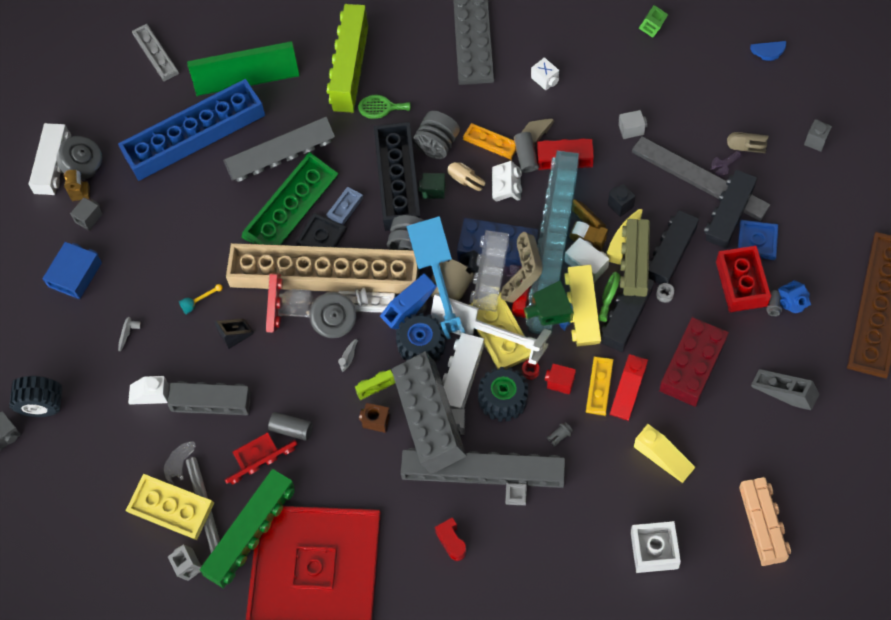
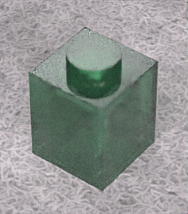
(433, 185)

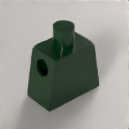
(550, 305)

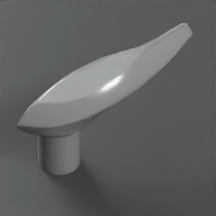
(126, 331)
(347, 356)

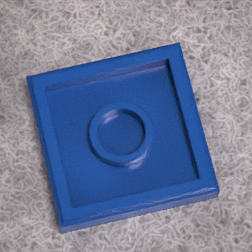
(760, 235)

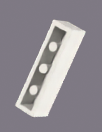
(45, 170)
(462, 369)

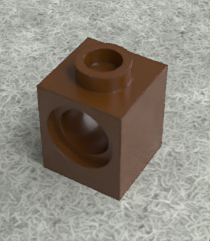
(380, 423)

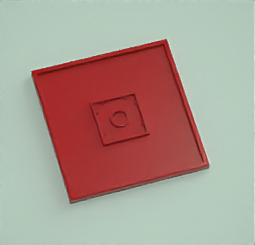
(315, 565)

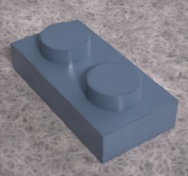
(345, 206)

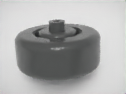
(80, 155)
(332, 315)

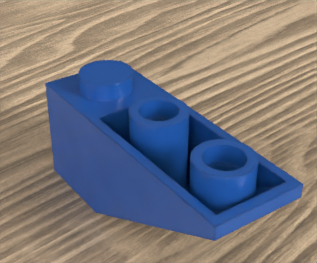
(408, 301)

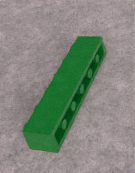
(247, 529)

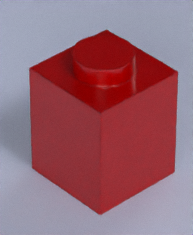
(560, 378)

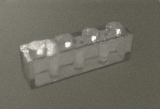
(491, 270)

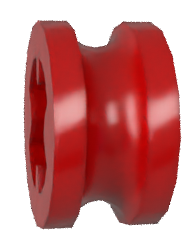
(530, 375)

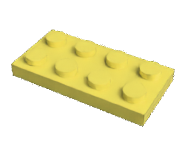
(502, 351)
(170, 506)

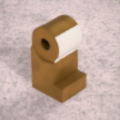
(75, 187)
(594, 235)

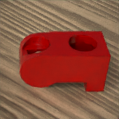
(453, 545)

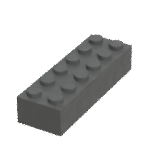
(282, 147)
(428, 413)

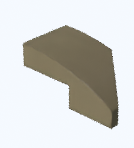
(538, 128)

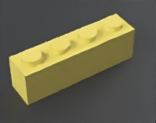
(583, 305)

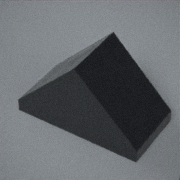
(233, 331)

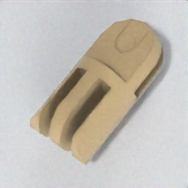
(465, 175)

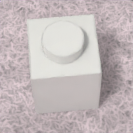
(545, 74)

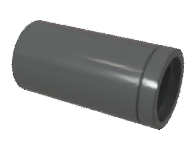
(526, 152)
(290, 426)

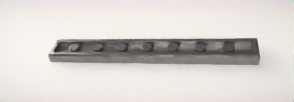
(693, 174)

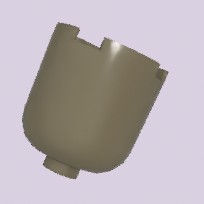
(455, 279)

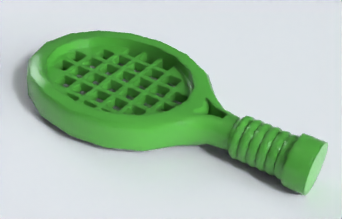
(378, 98)
(608, 294)

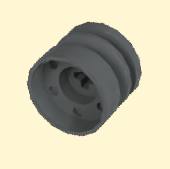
(436, 134)

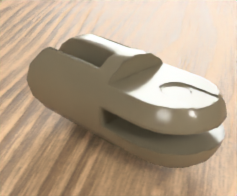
(748, 142)

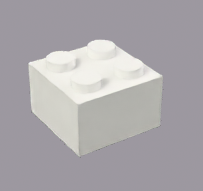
(655, 547)

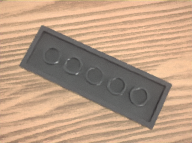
(473, 42)

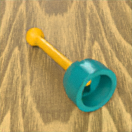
(188, 304)

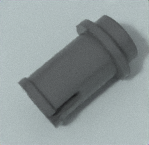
(774, 307)
(561, 433)

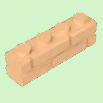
(764, 522)

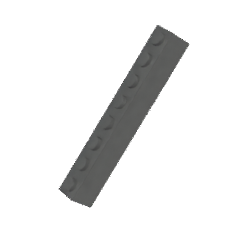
(490, 469)

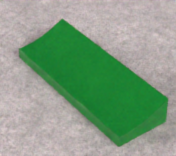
(254, 65)
(290, 202)

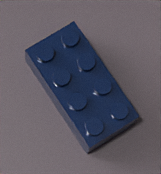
(474, 229)

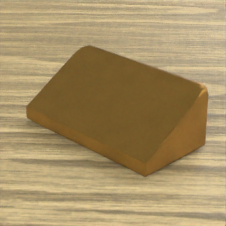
(586, 214)

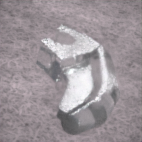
(175, 462)

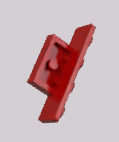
(256, 453)

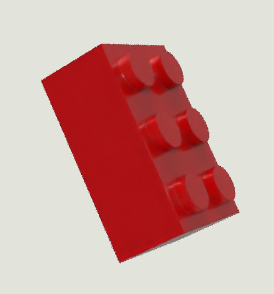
(743, 279)

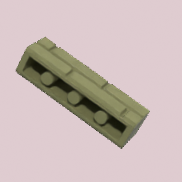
(636, 257)

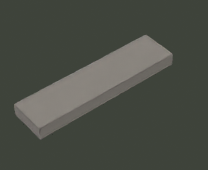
(155, 52)

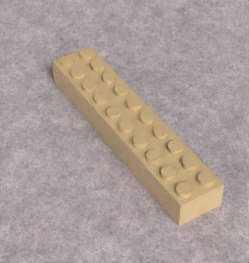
(322, 268)

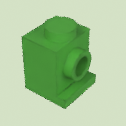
(653, 21)

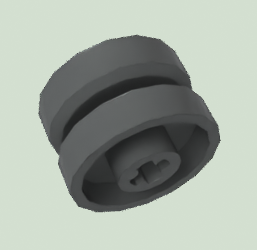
(399, 235)

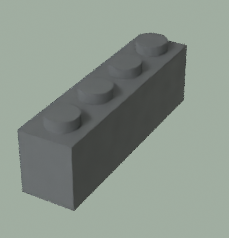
(209, 398)

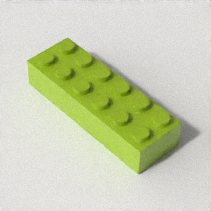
(348, 58)

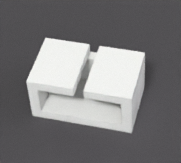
(584, 253)

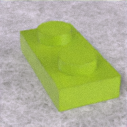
(379, 382)

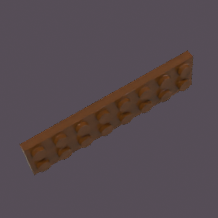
(872, 333)

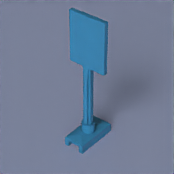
(430, 250)

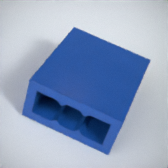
(72, 270)

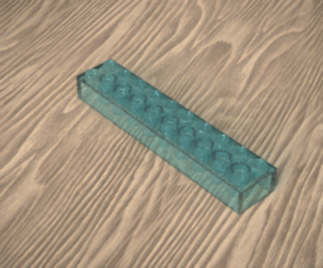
(555, 226)

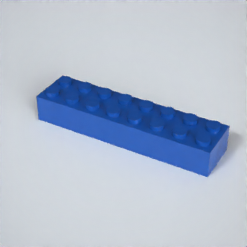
(191, 129)

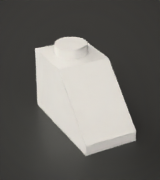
(149, 390)

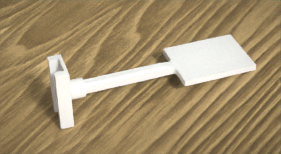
(468, 317)

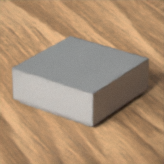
(516, 494)

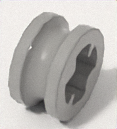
(668, 288)
(361, 296)

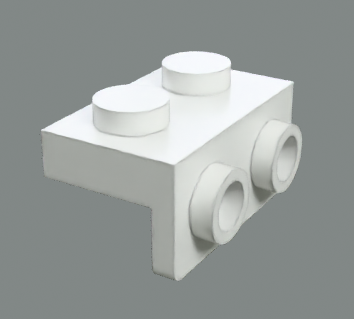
(506, 181)

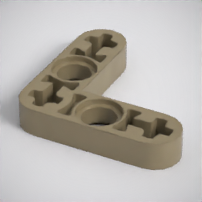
(530, 269)

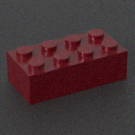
(693, 361)

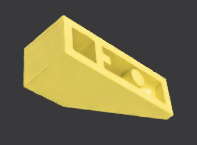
(663, 453)

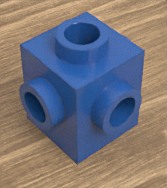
(794, 297)

